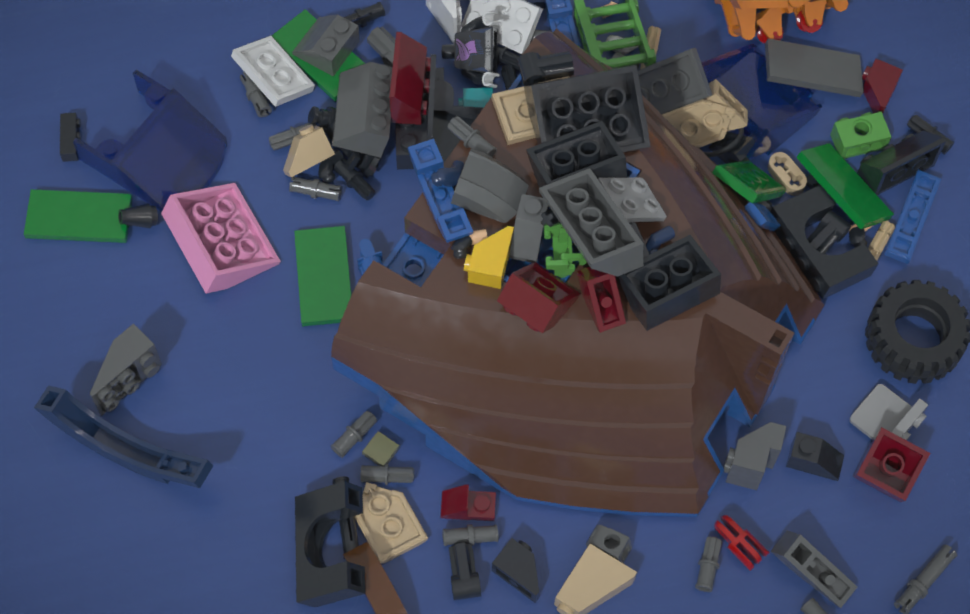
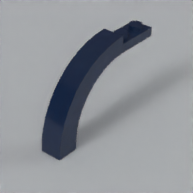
(117, 445)

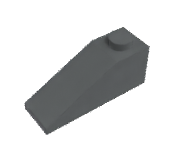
(813, 568)

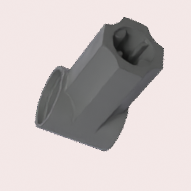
(383, 44)

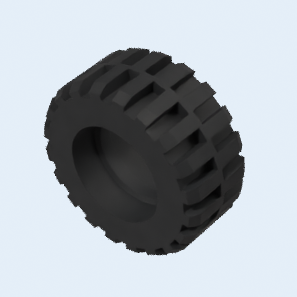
(927, 303)

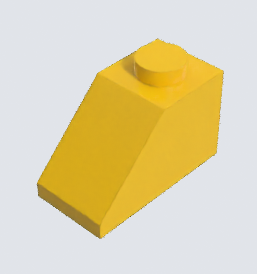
(490, 259)

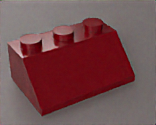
(409, 81)

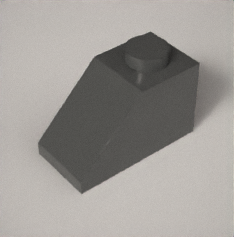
(528, 229)

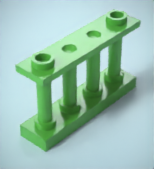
(588, 33)

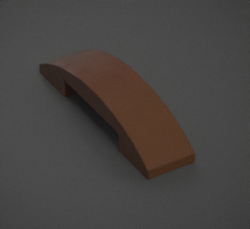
(378, 586)

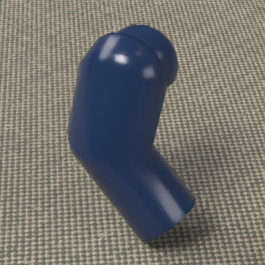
(448, 176)
(658, 238)

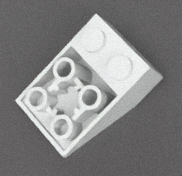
(448, 15)

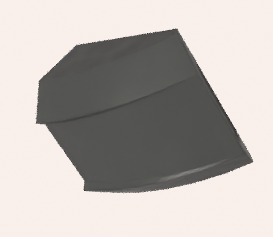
(489, 187)

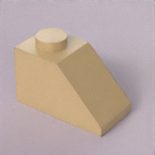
(307, 150)

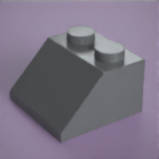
(328, 43)

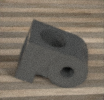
(610, 542)

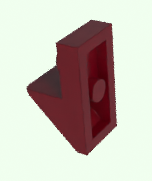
(467, 505)

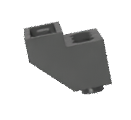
(753, 454)

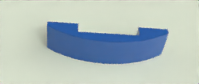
(560, 17)
(449, 218)

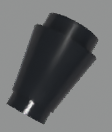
(139, 216)

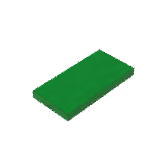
(290, 36)
(749, 181)
(845, 186)
(76, 216)
(322, 274)

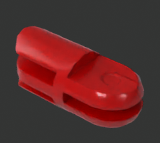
(740, 541)

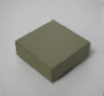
(380, 449)

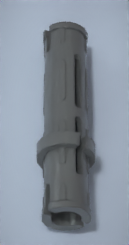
(919, 587)

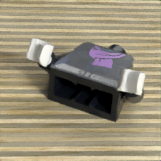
(476, 50)

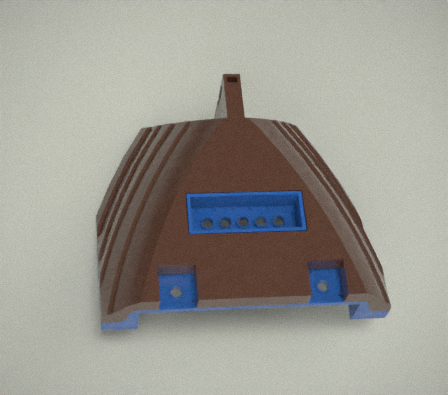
(573, 410)

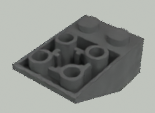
(126, 365)

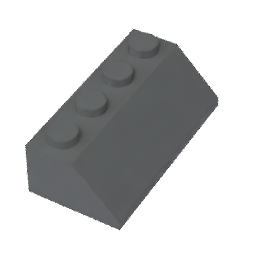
(363, 109)
(594, 223)

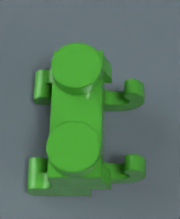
(562, 252)

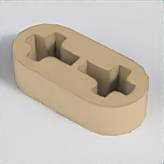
(787, 173)

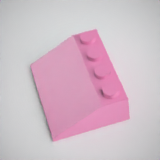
(219, 236)

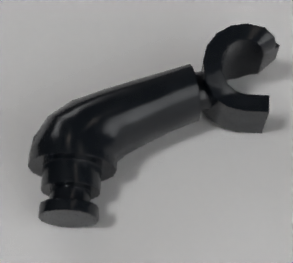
(325, 118)

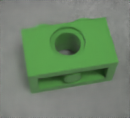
(850, 144)

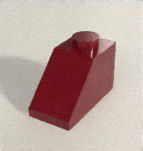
(880, 84)
(601, 298)

